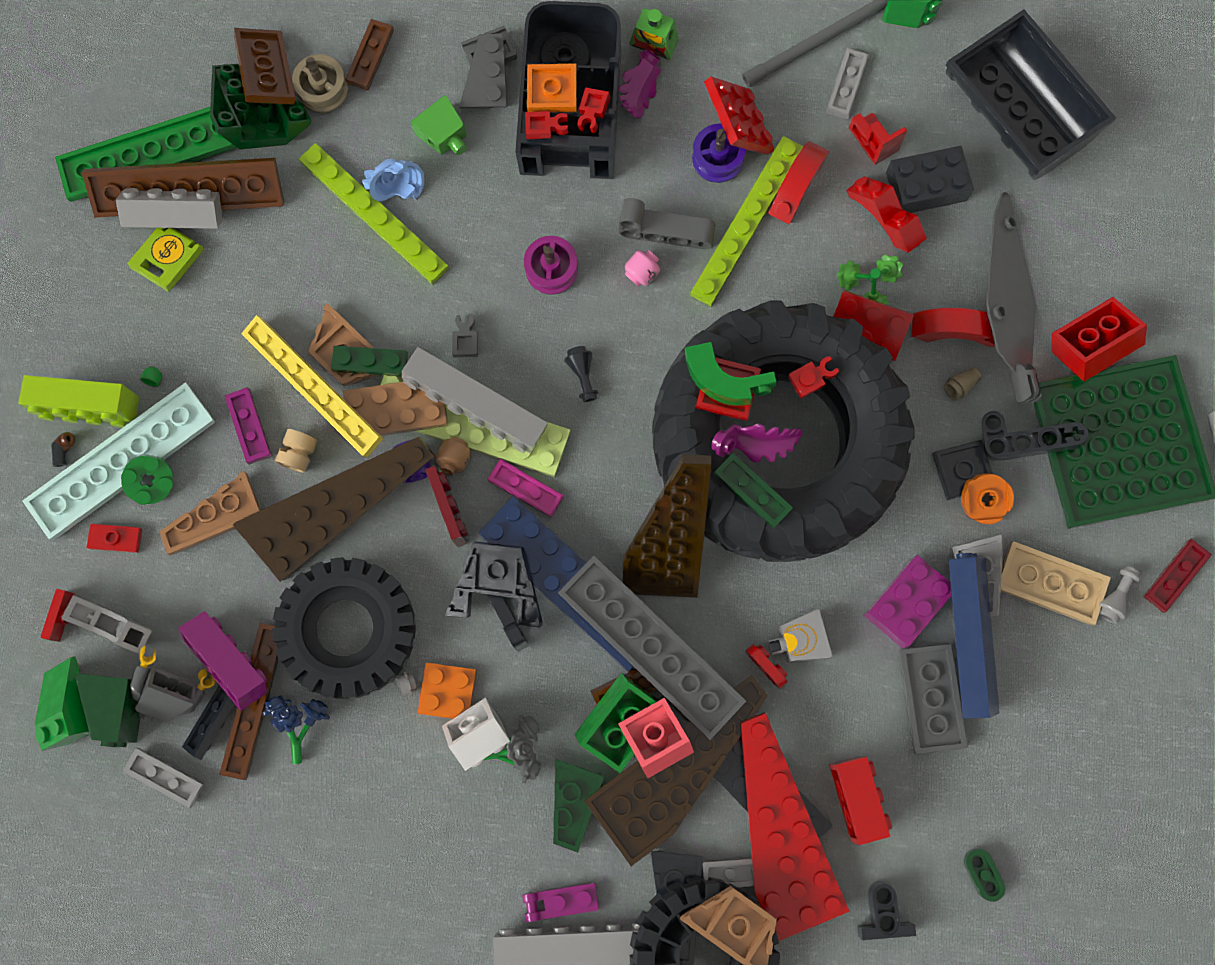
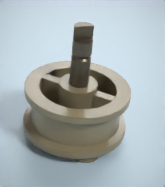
(320, 83)

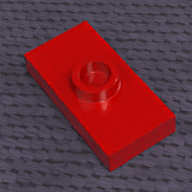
(114, 538)
(54, 623)

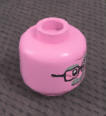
(642, 268)

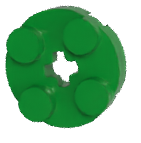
(143, 493)

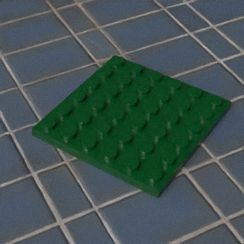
(1139, 444)

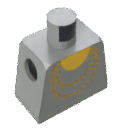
(802, 639)

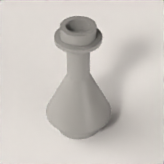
(1114, 605)

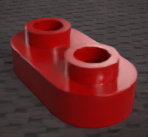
(759, 656)

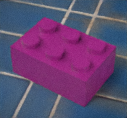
(909, 602)

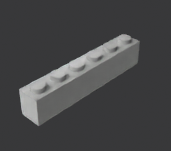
(473, 400)
(565, 946)

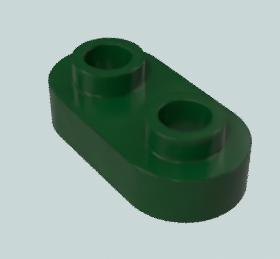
(983, 874)

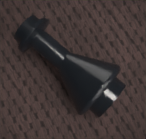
(579, 362)

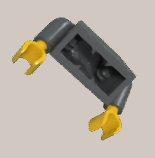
(163, 693)

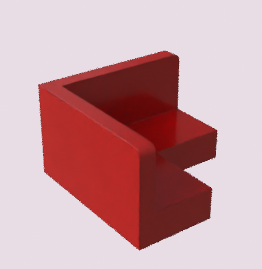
(874, 137)

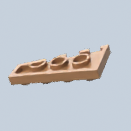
(212, 516)

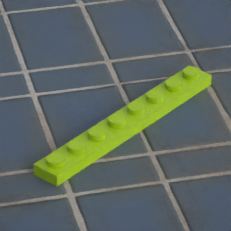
(374, 214)
(745, 222)

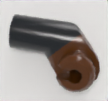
(60, 447)

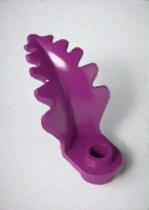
(640, 83)
(756, 441)

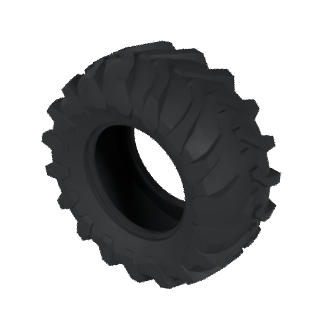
(863, 398)

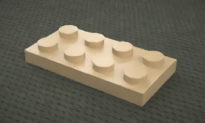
(1053, 583)

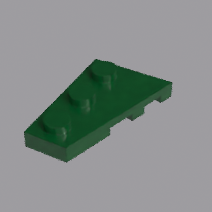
(570, 810)

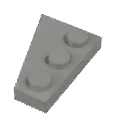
(992, 550)

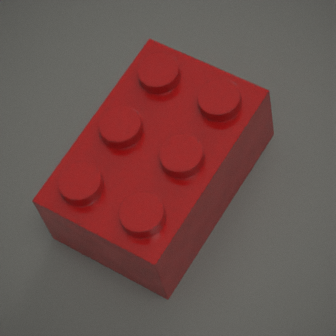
(1098, 338)
(860, 800)

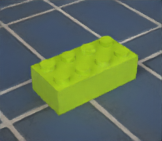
(78, 400)

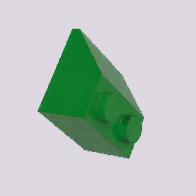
(911, 12)

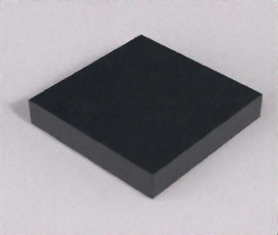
(959, 464)

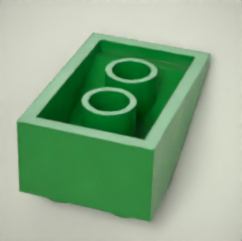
(60, 709)

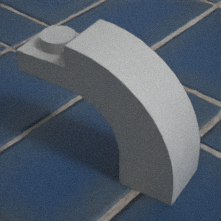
(107, 623)

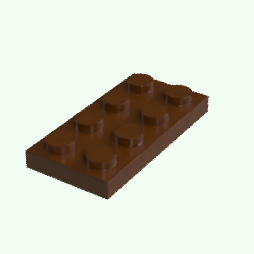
(264, 66)

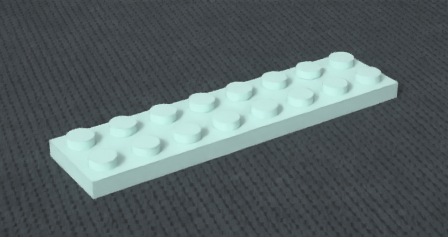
(98, 474)

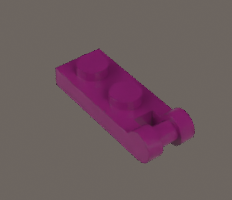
(561, 901)

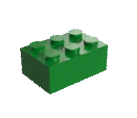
(601, 731)

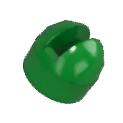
(151, 376)

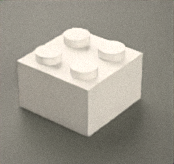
(475, 734)

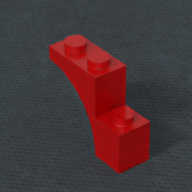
(882, 202)

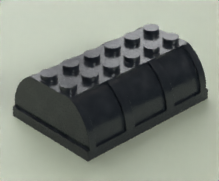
(1030, 94)

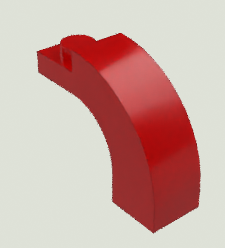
(797, 181)
(953, 323)

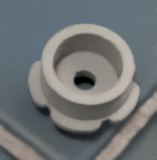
(406, 684)

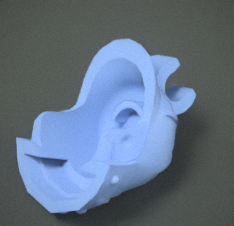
(394, 178)

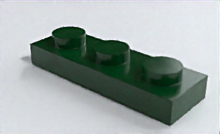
(368, 360)
(753, 490)

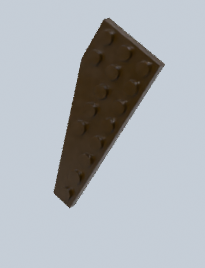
(669, 543)

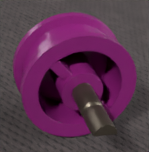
(551, 265)

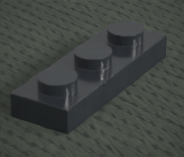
(208, 724)

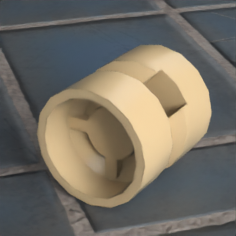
(296, 451)

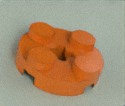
(976, 488)

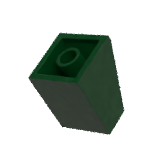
(109, 709)

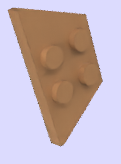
(336, 332)
(734, 926)

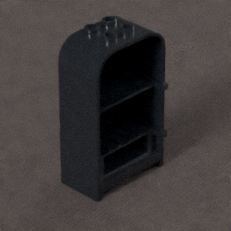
(601, 31)

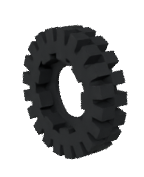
(352, 674)

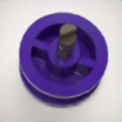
(715, 157)

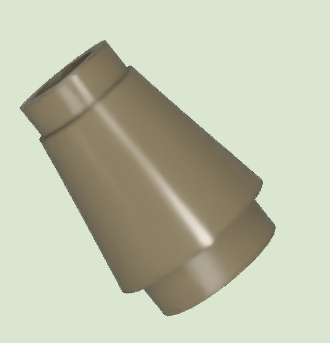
(962, 383)

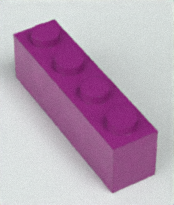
(223, 660)

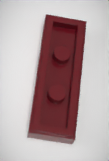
(1177, 575)

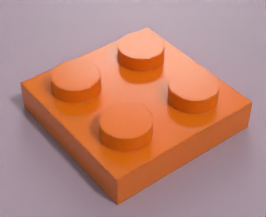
(552, 87)
(446, 690)

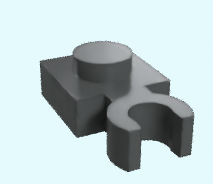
(465, 341)

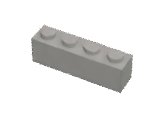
(169, 208)

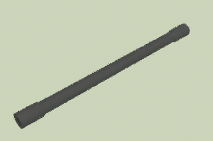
(762, 70)

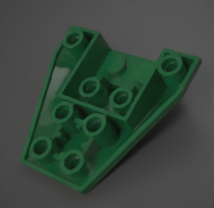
(249, 123)

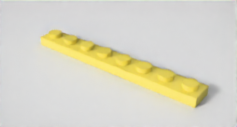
(312, 386)

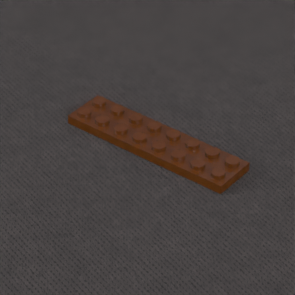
(239, 182)

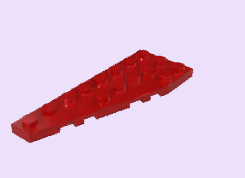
(787, 856)

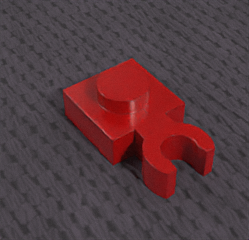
(592, 106)
(540, 124)
(810, 378)

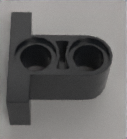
(878, 910)

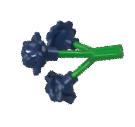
(289, 717)

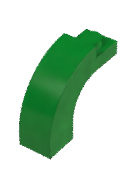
(718, 384)

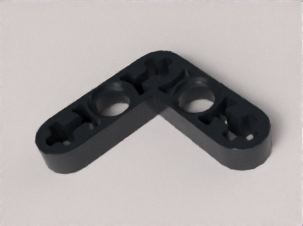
(510, 625)

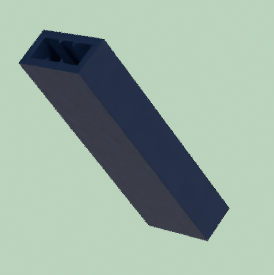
(974, 636)

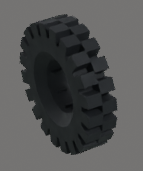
(664, 933)

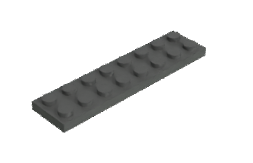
(652, 647)

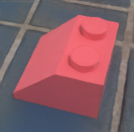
(656, 737)

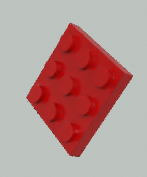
(739, 116)

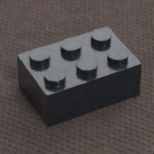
(930, 179)

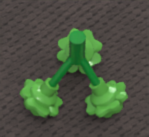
(888, 269)

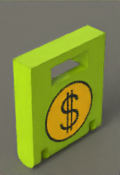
(168, 251)

